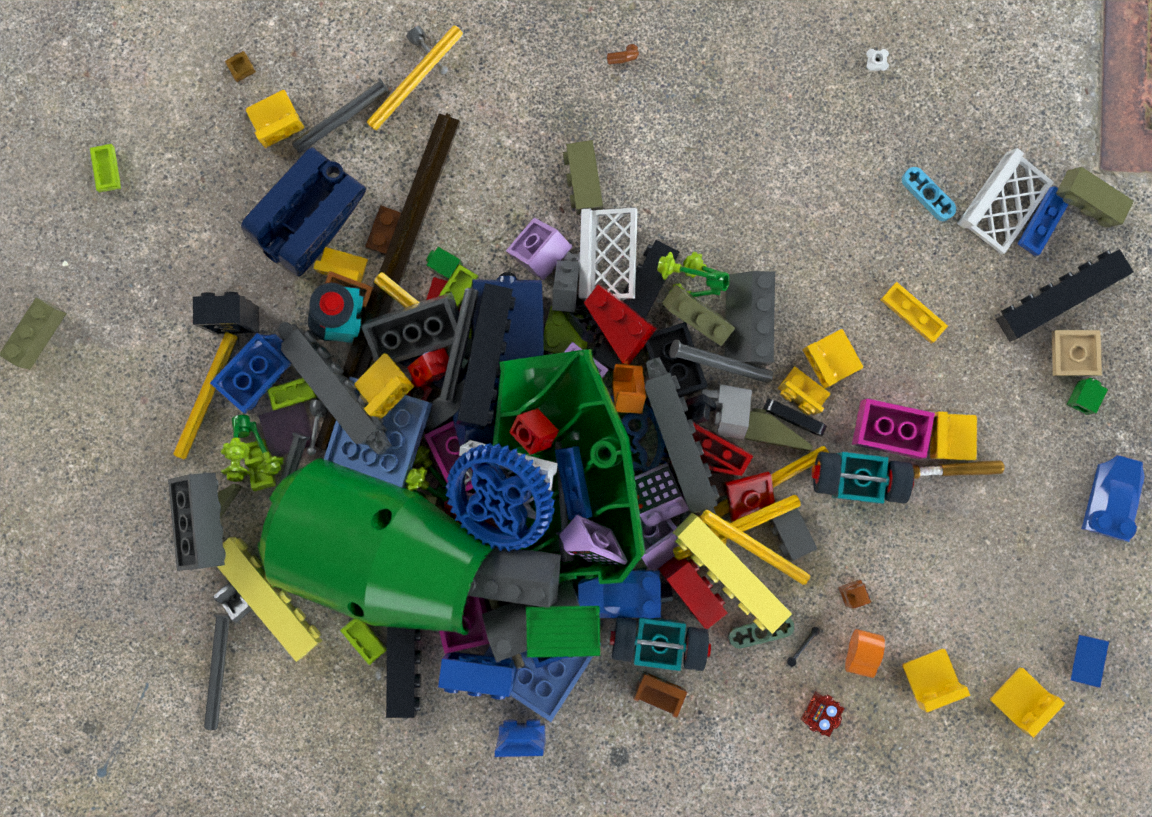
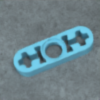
(938, 193)

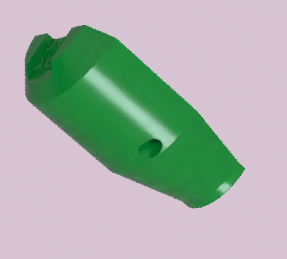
(579, 406)
(368, 549)

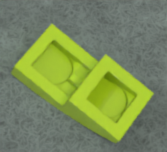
(258, 480)

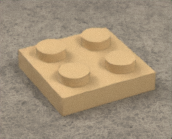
(1076, 353)

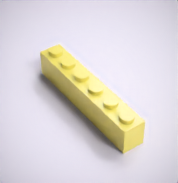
(732, 573)
(267, 601)

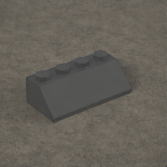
(751, 312)
(413, 329)
(196, 521)
(518, 577)
(508, 627)

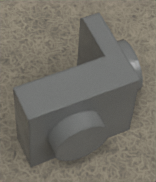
(232, 602)

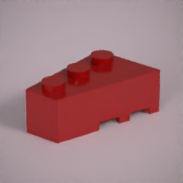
(619, 323)
(721, 453)
(694, 591)

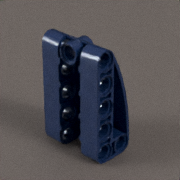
(303, 212)
(526, 326)

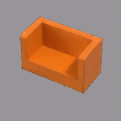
(628, 388)

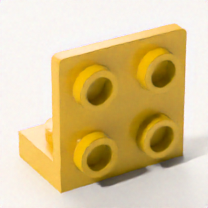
(274, 118)
(832, 358)
(383, 386)
(804, 392)
(953, 437)
(934, 680)
(1026, 702)

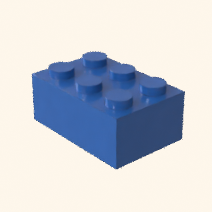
(477, 675)

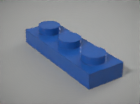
(1043, 222)
(573, 482)

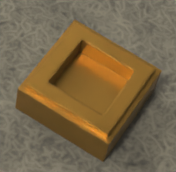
(240, 66)

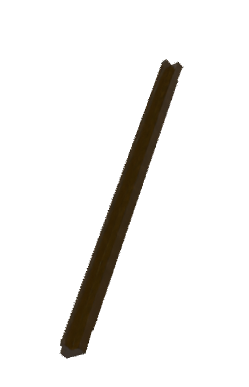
(399, 249)

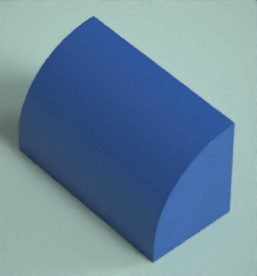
(1089, 660)

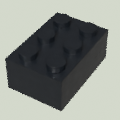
(225, 313)
(687, 372)

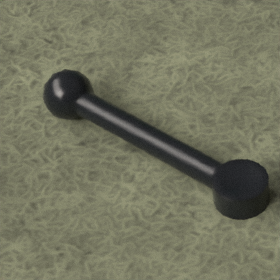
(791, 661)

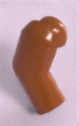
(624, 56)

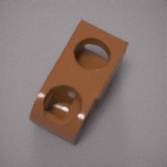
(854, 594)

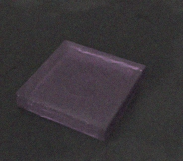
(279, 427)

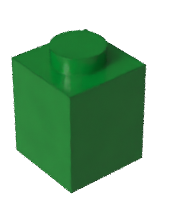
(442, 263)
(1087, 396)

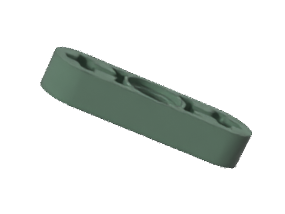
(746, 641)

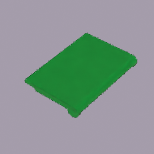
(563, 631)

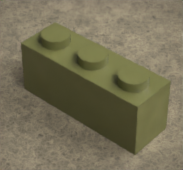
(583, 176)
(1094, 197)
(698, 315)
(32, 334)

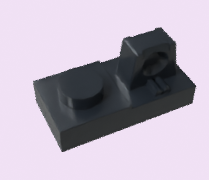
(699, 408)

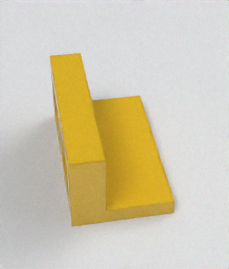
(342, 264)

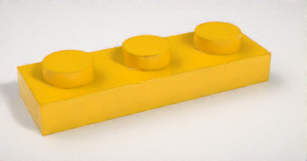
(914, 312)

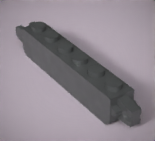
(332, 387)
(679, 440)

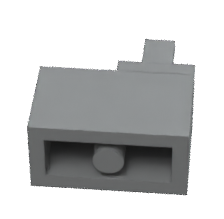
(731, 410)

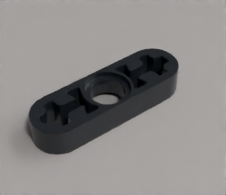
(581, 325)
(795, 417)

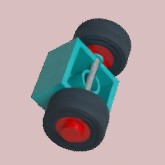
(334, 312)
(862, 477)
(660, 643)

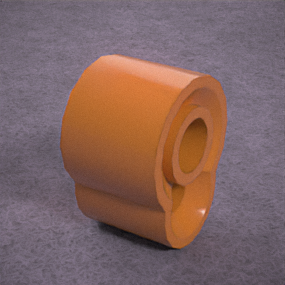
(865, 653)

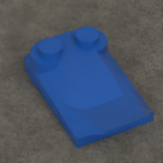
(252, 371)
(1115, 499)
(633, 598)
(520, 738)

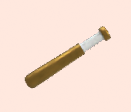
(969, 468)

